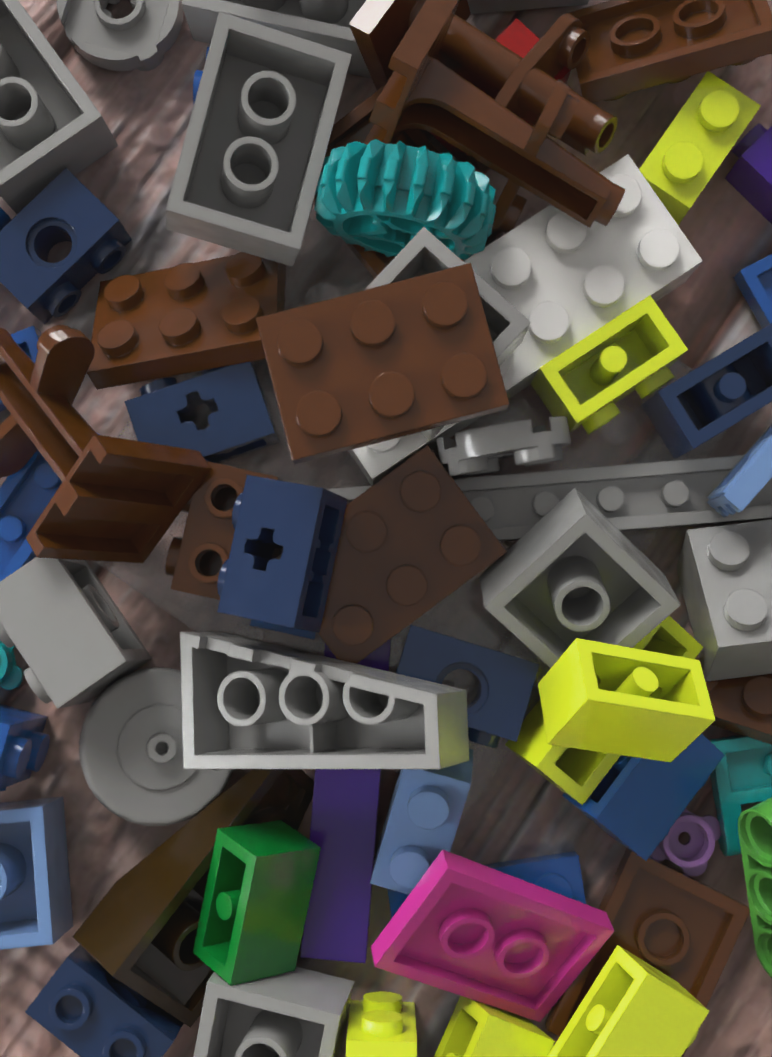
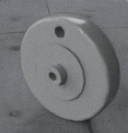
(136, 752)

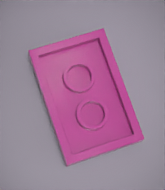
(490, 937)

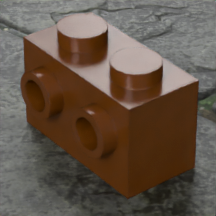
(208, 531)

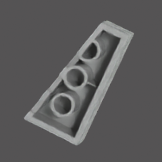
(303, 710)

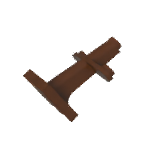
(505, 76)
(440, 101)
(113, 490)

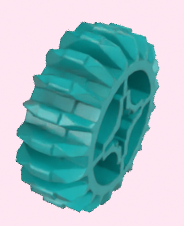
(391, 191)

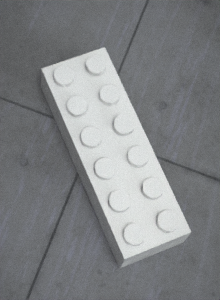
(567, 287)

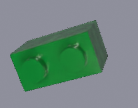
(256, 901)

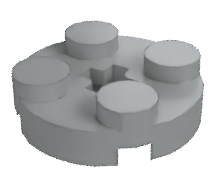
(126, 42)
(479, 449)

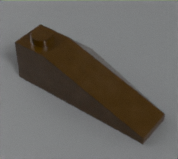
(152, 913)

